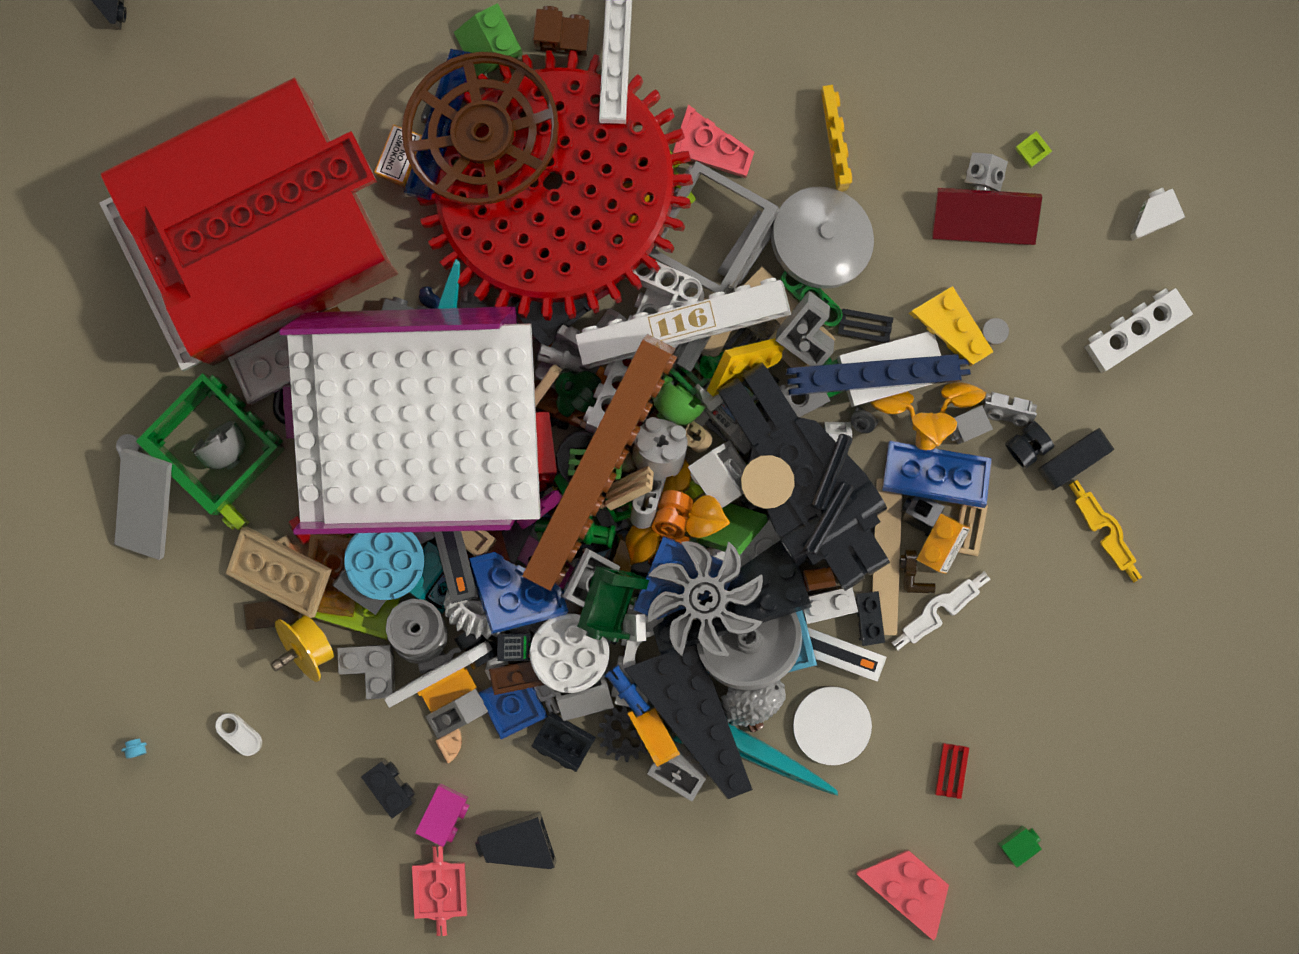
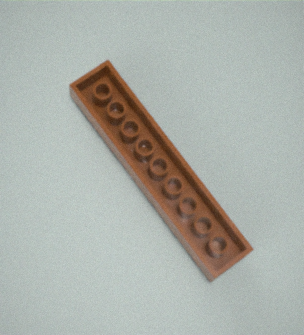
(598, 462)

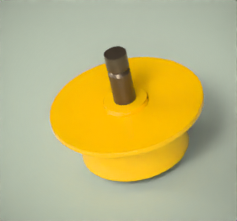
(304, 645)

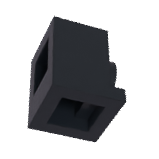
(927, 508)

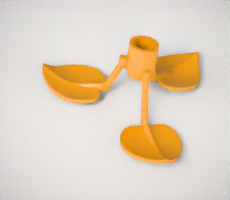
(931, 427)
(703, 520)

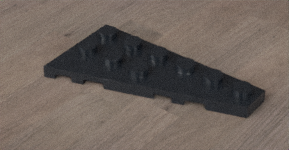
(781, 595)
(690, 706)

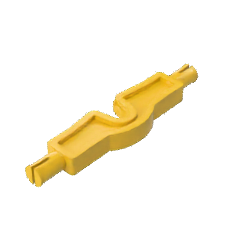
(1113, 542)

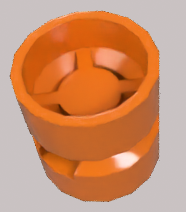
(672, 514)

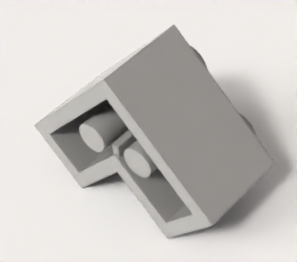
(801, 331)
(375, 662)

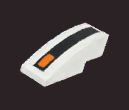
(846, 655)

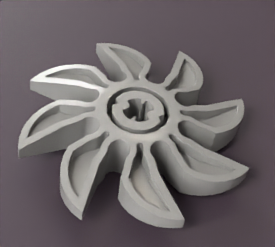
(704, 583)

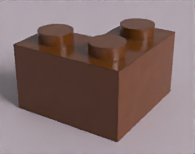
(560, 33)

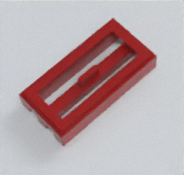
(962, 771)

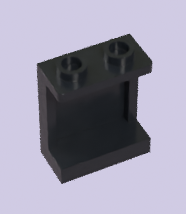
(546, 330)

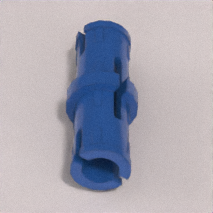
(627, 691)

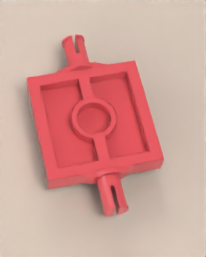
(439, 890)

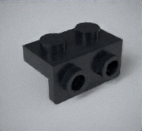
(563, 742)

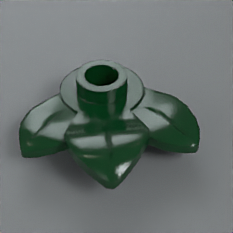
(580, 393)

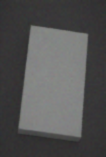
(143, 503)

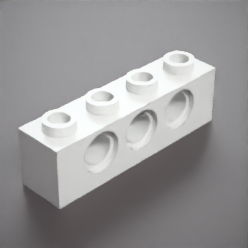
(1174, 311)

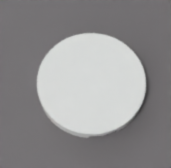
(566, 656)
(832, 725)

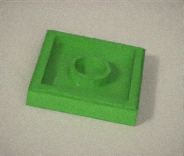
(740, 532)

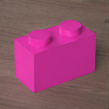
(442, 815)

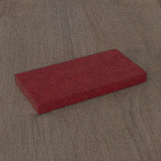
(986, 216)

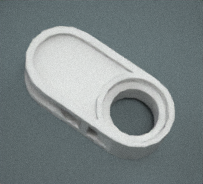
(243, 738)

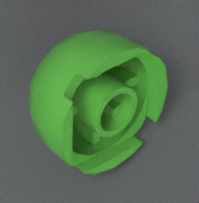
(677, 403)

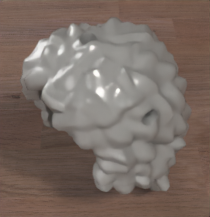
(752, 706)

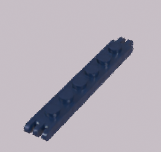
(876, 374)

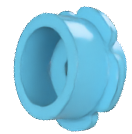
(134, 748)

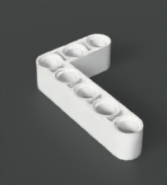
(675, 291)

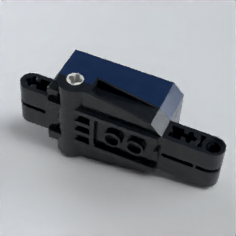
(807, 452)

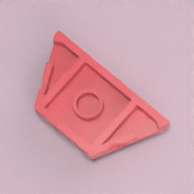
(910, 889)

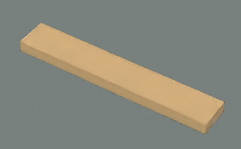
(889, 538)

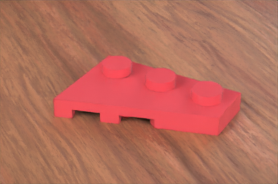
(713, 146)

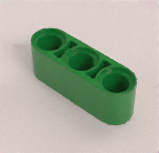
(798, 293)

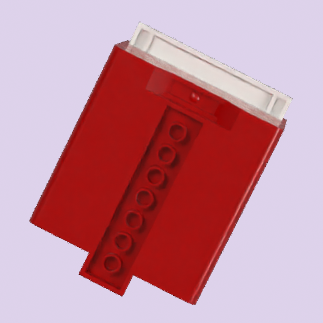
(246, 224)

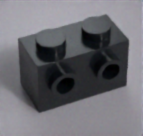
(389, 788)

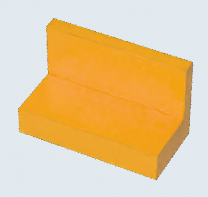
(448, 689)
(655, 736)

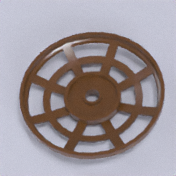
(475, 115)

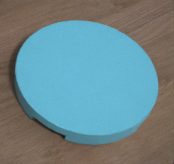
(384, 563)

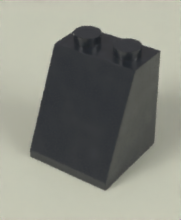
(518, 843)

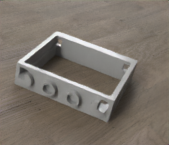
(750, 246)

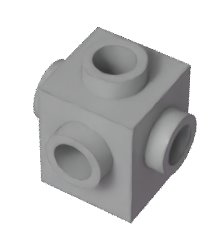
(986, 172)

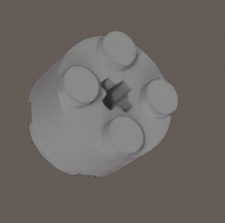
(660, 447)

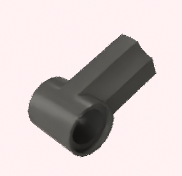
(689, 353)

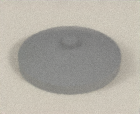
(822, 237)
(758, 656)

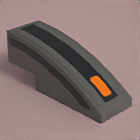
(455, 565)

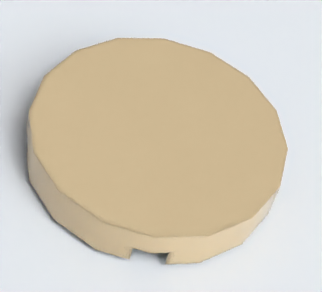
(767, 482)

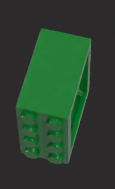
(153, 441)

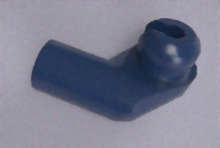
(428, 298)

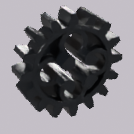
(610, 734)

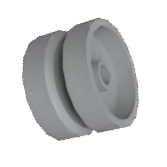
(403, 634)

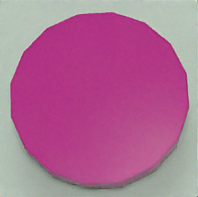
(546, 504)

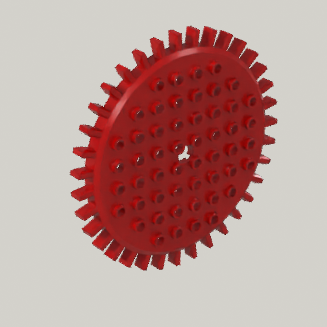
(585, 274)

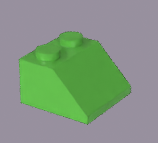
(488, 33)

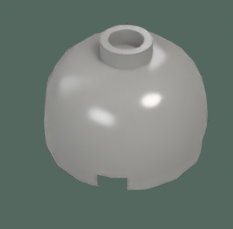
(221, 447)

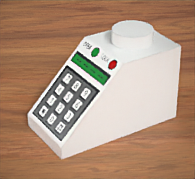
(1157, 212)

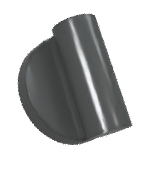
(863, 420)

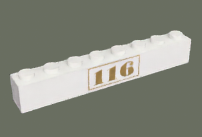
(684, 323)

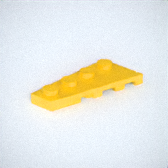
(837, 146)

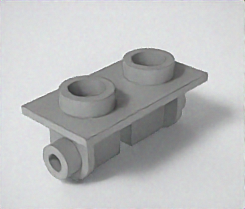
(1020, 412)

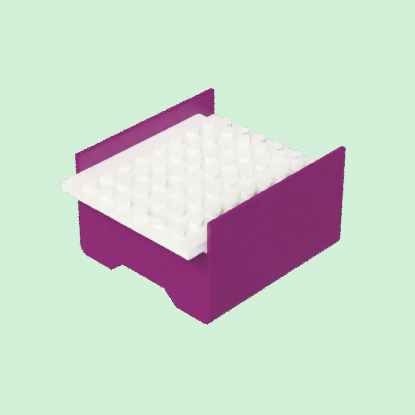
(412, 420)

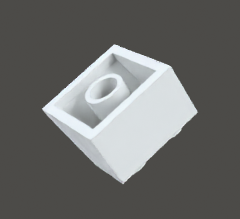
(720, 473)

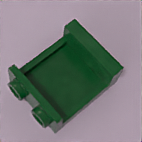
(608, 603)

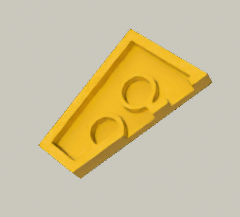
(953, 324)
(741, 359)

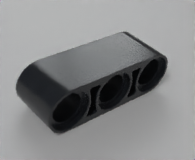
(1076, 459)

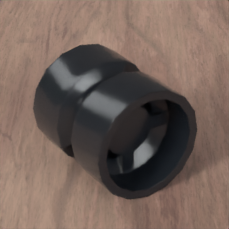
(1021, 449)
(468, 642)

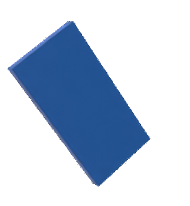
(937, 474)

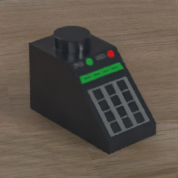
(514, 646)

